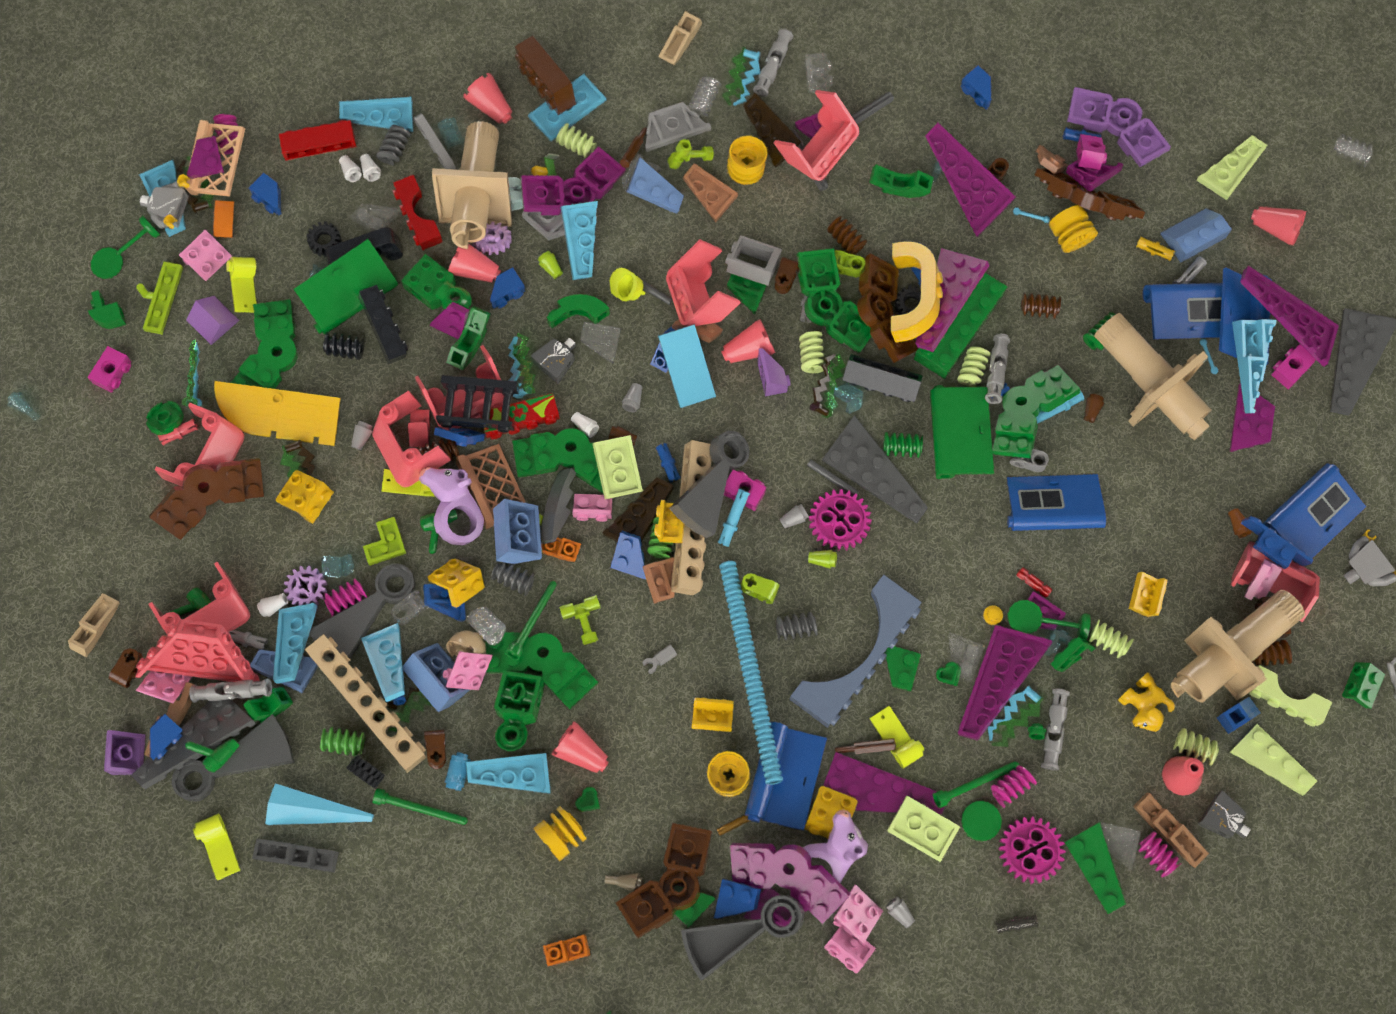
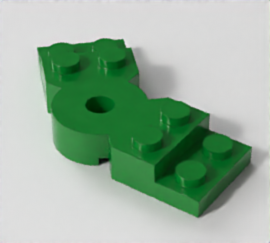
(819, 283)
(275, 333)
(1018, 424)
(547, 452)
(559, 670)

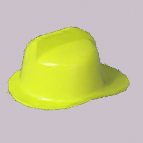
(626, 285)

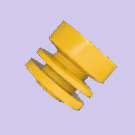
(747, 151)
(1073, 228)
(722, 764)
(560, 833)

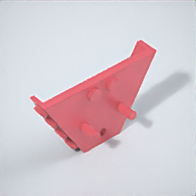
(198, 651)

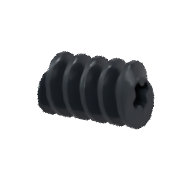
(343, 347)

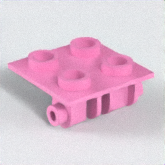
(205, 255)
(467, 671)
(163, 685)
(858, 914)

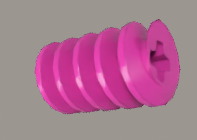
(225, 119)
(344, 596)
(1012, 784)
(1158, 854)

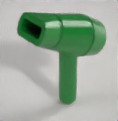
(427, 524)
(197, 600)
(215, 758)

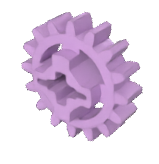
(493, 239)
(298, 591)

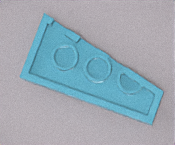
(379, 112)
(159, 177)
(579, 229)
(292, 636)
(386, 660)
(517, 772)

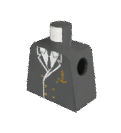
(555, 358)
(1224, 817)

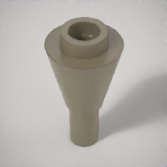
(630, 882)

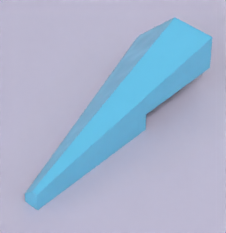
(1252, 344)
(296, 807)

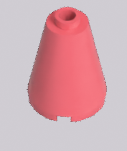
(489, 99)
(1280, 222)
(473, 265)
(747, 343)
(580, 749)
(1183, 775)

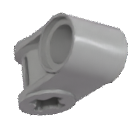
(1029, 463)

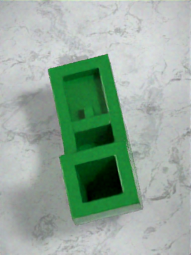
(903, 185)
(578, 305)
(470, 340)

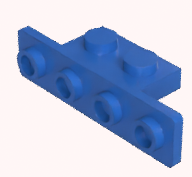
(1274, 546)

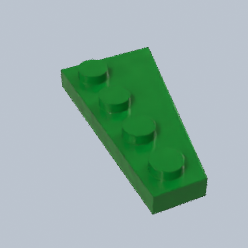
(1095, 862)

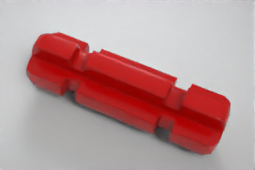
(1034, 582)

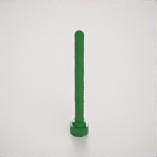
(514, 650)
(382, 797)
(942, 798)

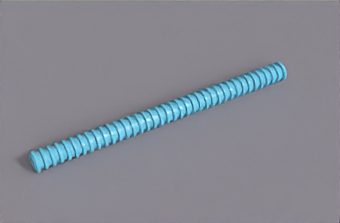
(750, 672)

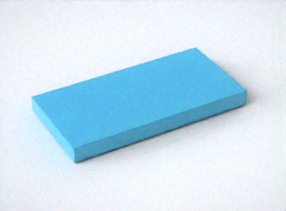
(586, 98)
(687, 366)

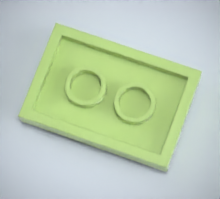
(617, 467)
(923, 828)

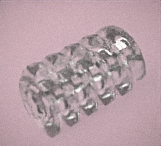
(704, 95)
(1353, 149)
(487, 625)

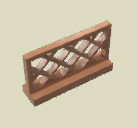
(475, 487)

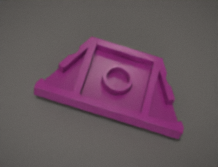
(1092, 178)
(1254, 427)

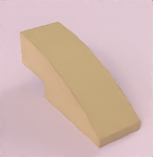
(680, 38)
(93, 625)

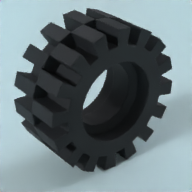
(317, 231)
(903, 296)
(365, 771)

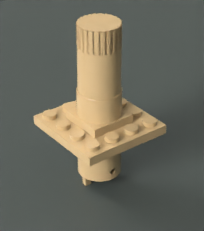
(474, 192)
(1162, 384)
(1229, 655)

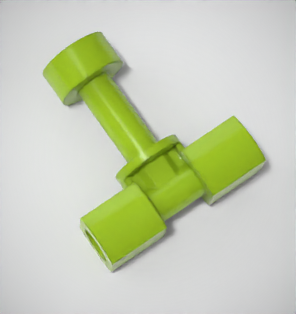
(684, 152)
(582, 611)

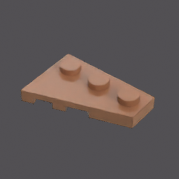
(710, 191)

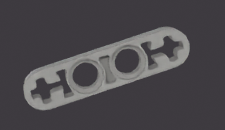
(435, 144)

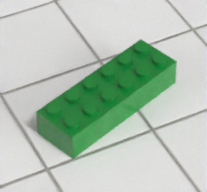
(964, 327)

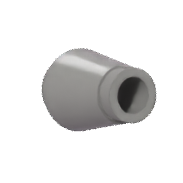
(633, 398)
(361, 434)
(794, 516)
(900, 911)

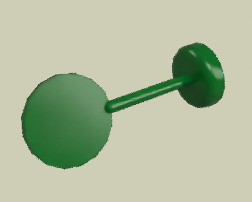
(109, 262)
(1027, 618)

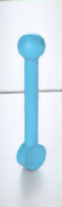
(1046, 219)
(1214, 370)

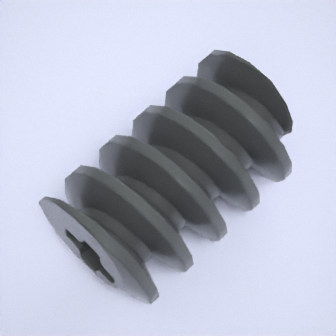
(393, 144)
(512, 577)
(796, 625)

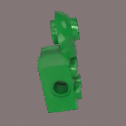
(434, 285)
(517, 706)

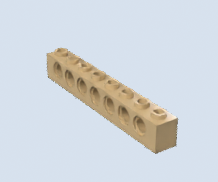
(681, 581)
(407, 759)

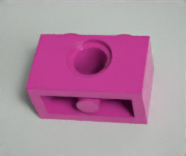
(1091, 152)
(110, 359)
(1300, 359)
(737, 480)

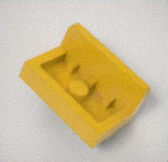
(669, 527)
(1148, 595)
(712, 714)

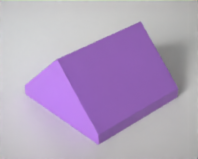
(211, 318)
(123, 752)

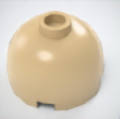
(466, 642)

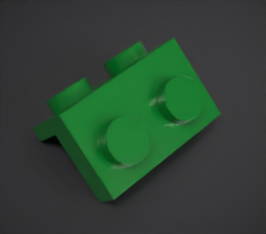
(1363, 684)

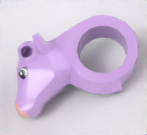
(452, 491)
(843, 845)

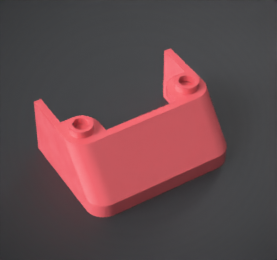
(828, 143)
(688, 289)
(436, 400)
(220, 447)
(407, 464)
(1294, 579)
(225, 610)

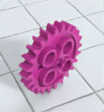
(827, 530)
(1022, 833)

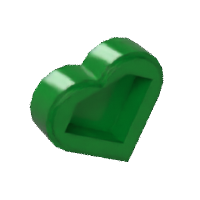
(949, 674)
(588, 800)

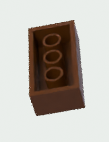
(545, 75)

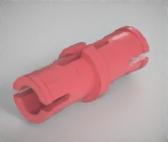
(179, 432)

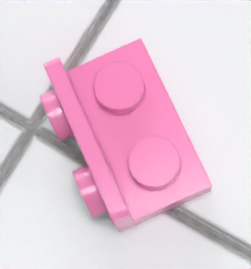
(592, 506)
(1263, 580)
(849, 949)

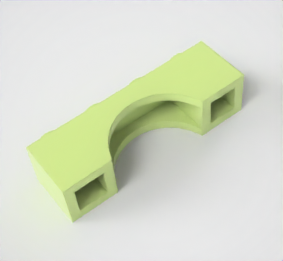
(1312, 709)

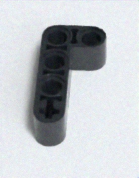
(383, 240)

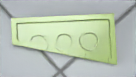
(1230, 171)
(1268, 756)

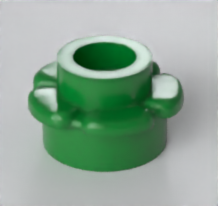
(1037, 728)

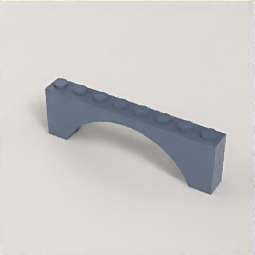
(828, 698)

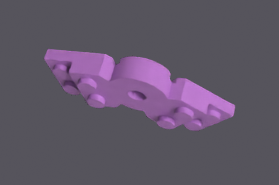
(1135, 135)

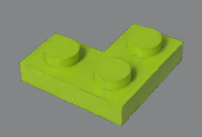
(389, 545)

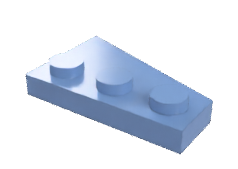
(654, 188)
(264, 664)

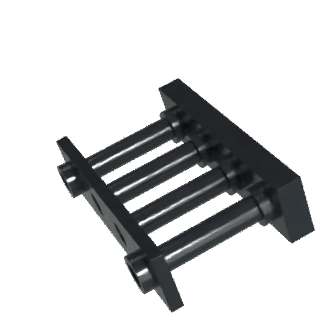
(470, 386)

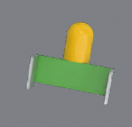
(549, 170)

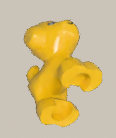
(1148, 716)

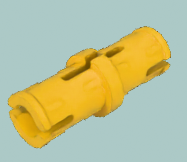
(1155, 248)

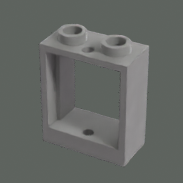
(757, 250)

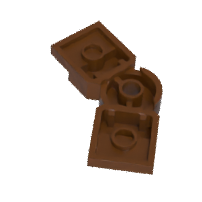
(1109, 204)
(878, 289)
(187, 504)
(657, 901)

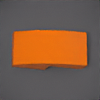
(223, 219)
(562, 549)
(566, 950)

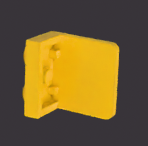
(305, 495)
(459, 579)
(825, 807)

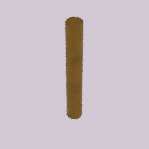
(732, 825)

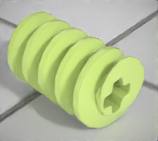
(575, 141)
(811, 352)
(972, 366)
(1109, 639)
(1197, 745)

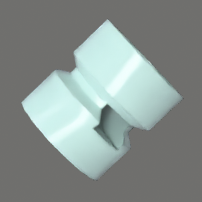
(515, 193)

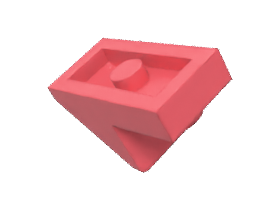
(419, 428)

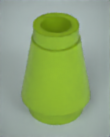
(550, 264)
(823, 558)

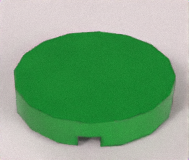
(164, 418)
(981, 821)

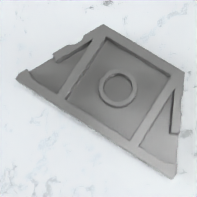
(673, 125)
(547, 225)

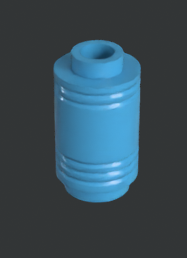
(457, 771)

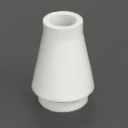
(350, 169)
(370, 169)
(585, 424)
(270, 605)

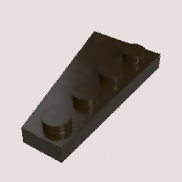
(769, 127)
(641, 513)

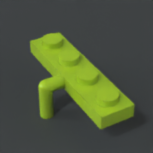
(161, 298)

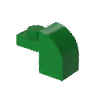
(106, 316)
(273, 705)

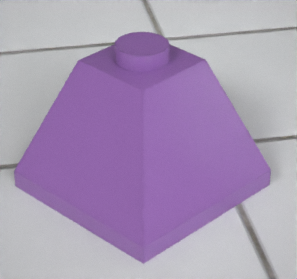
(772, 374)

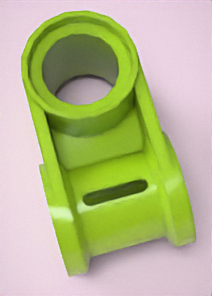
(847, 262)
(761, 589)

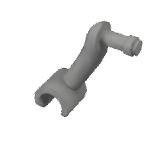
(1392, 673)

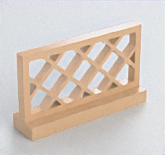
(206, 130)

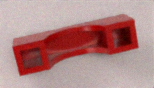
(409, 194)

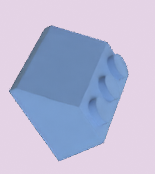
(1196, 233)
(517, 532)
(426, 672)

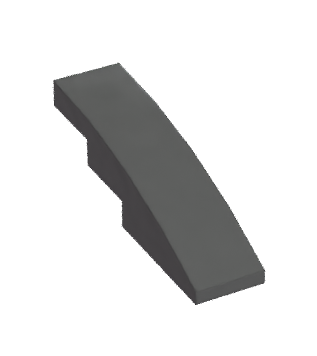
(555, 510)
(295, 855)

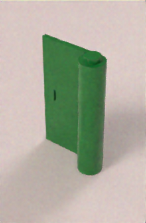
(334, 290)
(956, 432)

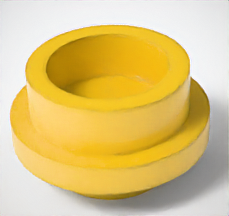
(993, 615)

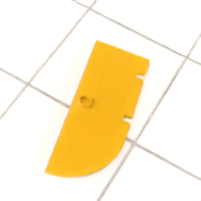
(288, 413)

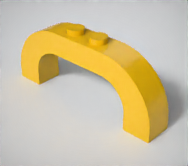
(919, 320)

